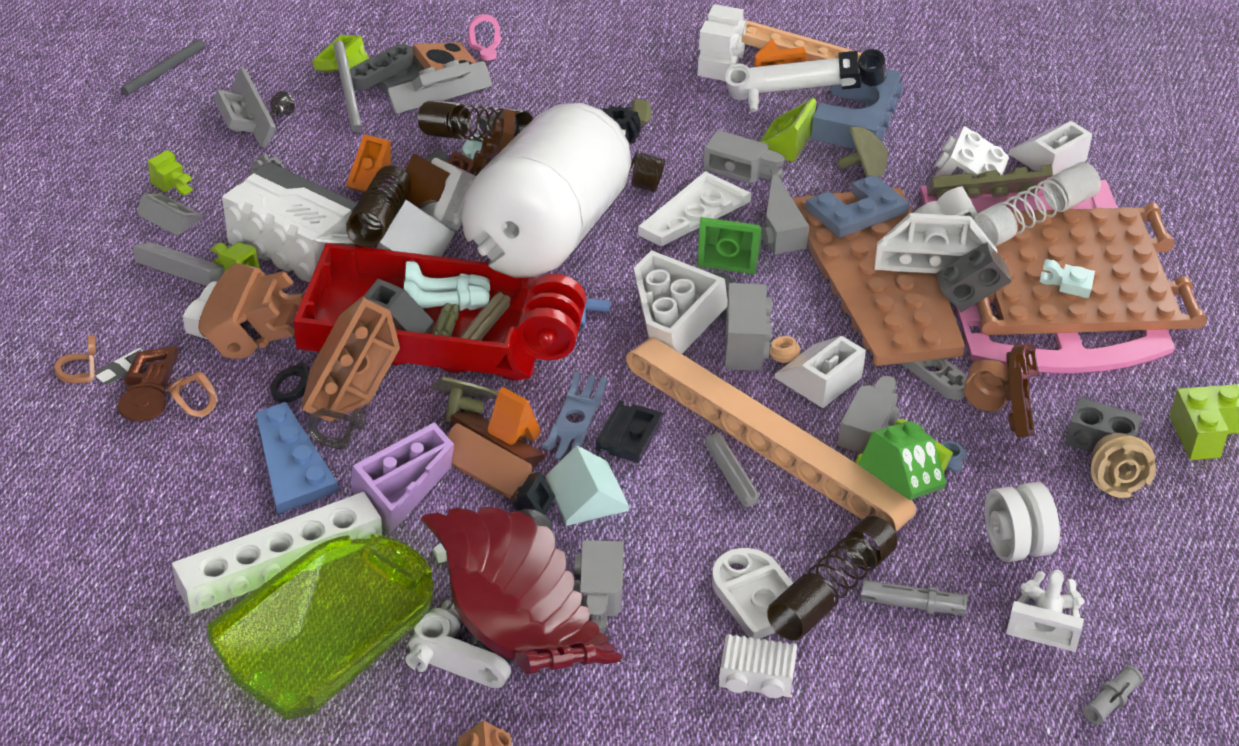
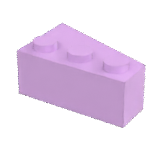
(403, 473)

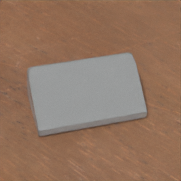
(167, 213)

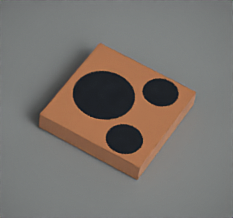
(438, 54)

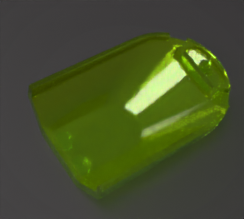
(322, 621)

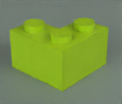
(1205, 418)

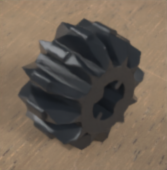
(626, 119)

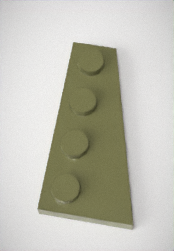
(990, 182)

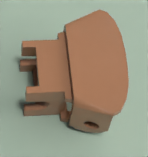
(250, 295)

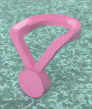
(485, 53)

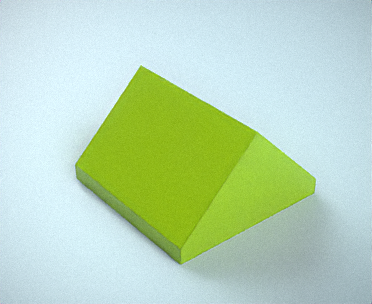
(791, 130)

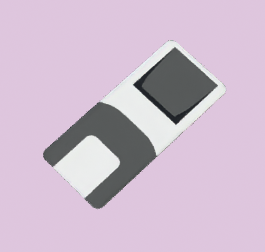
(116, 369)

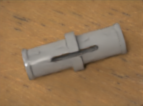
(1113, 695)

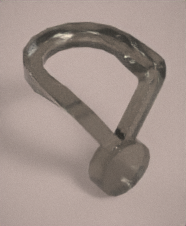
(357, 422)

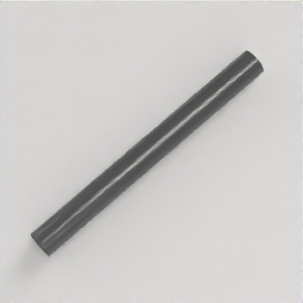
(162, 67)

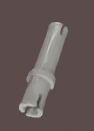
(912, 597)

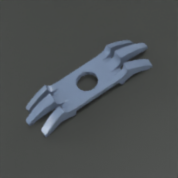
(575, 404)

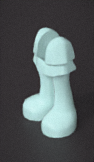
(464, 290)

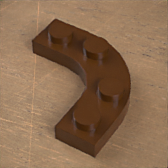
(1022, 366)

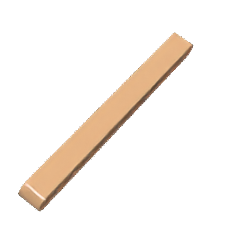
(769, 434)

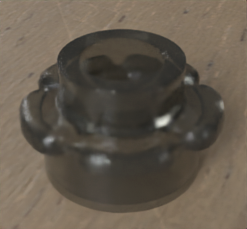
(282, 104)

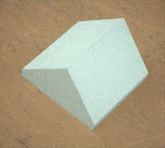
(585, 487)

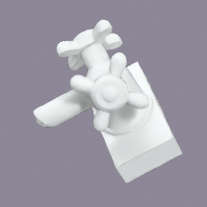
(1045, 620)

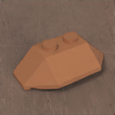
(352, 360)

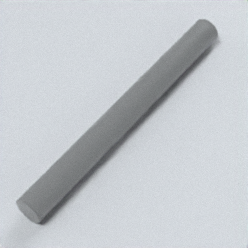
(347, 86)

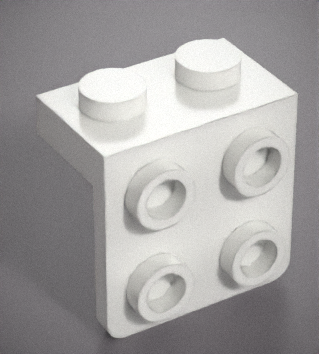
(970, 154)

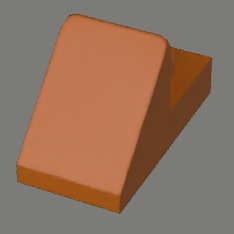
(771, 55)
(371, 157)
(513, 418)

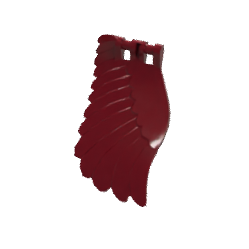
(516, 590)

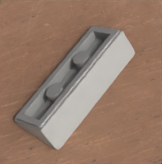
(177, 263)

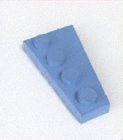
(292, 461)

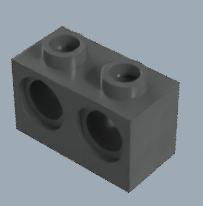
(974, 277)
(1096, 420)

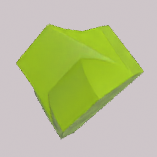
(355, 53)

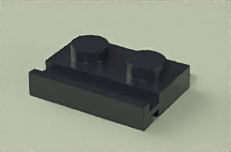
(629, 431)

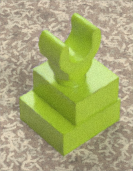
(168, 173)
(237, 253)

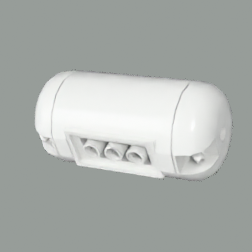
(546, 189)

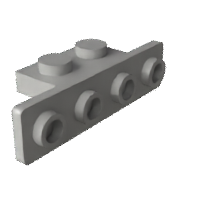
(439, 85)
(245, 109)

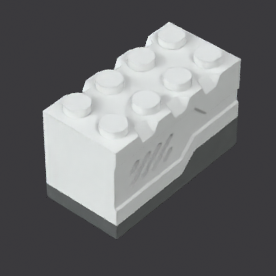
(284, 217)

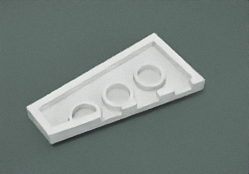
(704, 198)

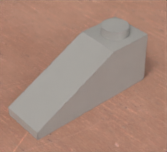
(785, 225)

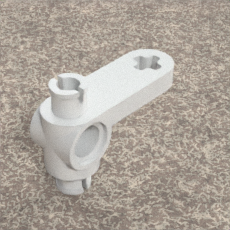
(436, 645)

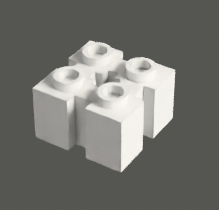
(721, 41)

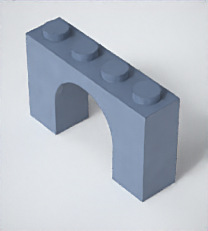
(833, 122)

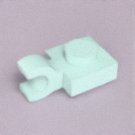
(1071, 279)

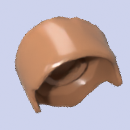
(986, 385)

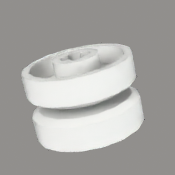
(1022, 521)

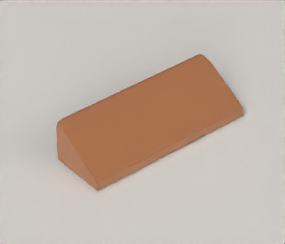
(487, 462)

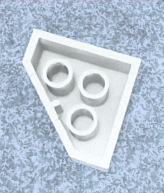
(677, 299)

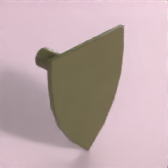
(870, 153)
(457, 401)

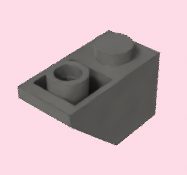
(405, 311)

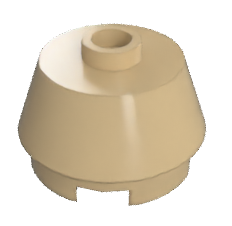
(1122, 464)

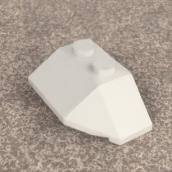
(928, 243)

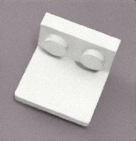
(450, 204)

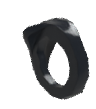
(301, 370)

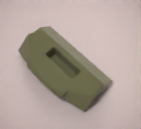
(644, 110)

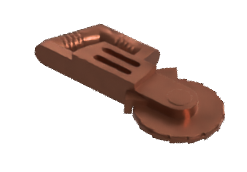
(147, 393)

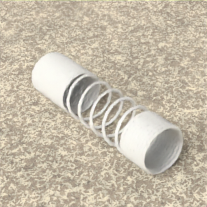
(1060, 191)

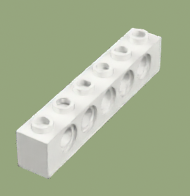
(257, 557)

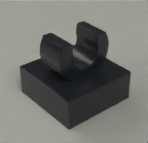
(534, 494)

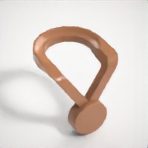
(78, 378)
(201, 378)

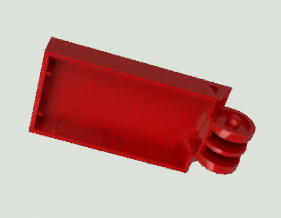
(537, 324)

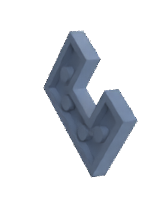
(876, 205)

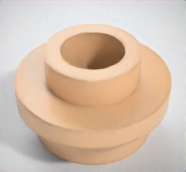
(784, 349)

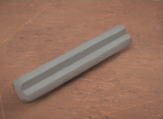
(732, 470)

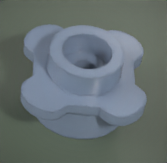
(958, 455)

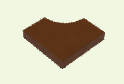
(426, 182)

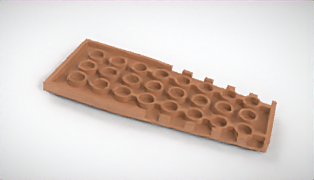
(895, 311)

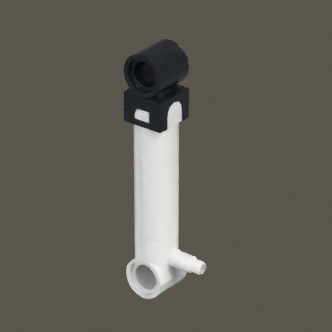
(837, 71)

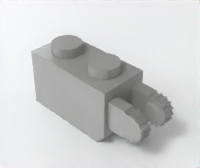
(741, 158)
(869, 411)
(600, 579)

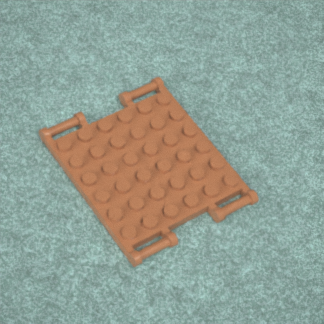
(1127, 283)

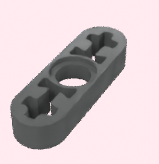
(370, 73)

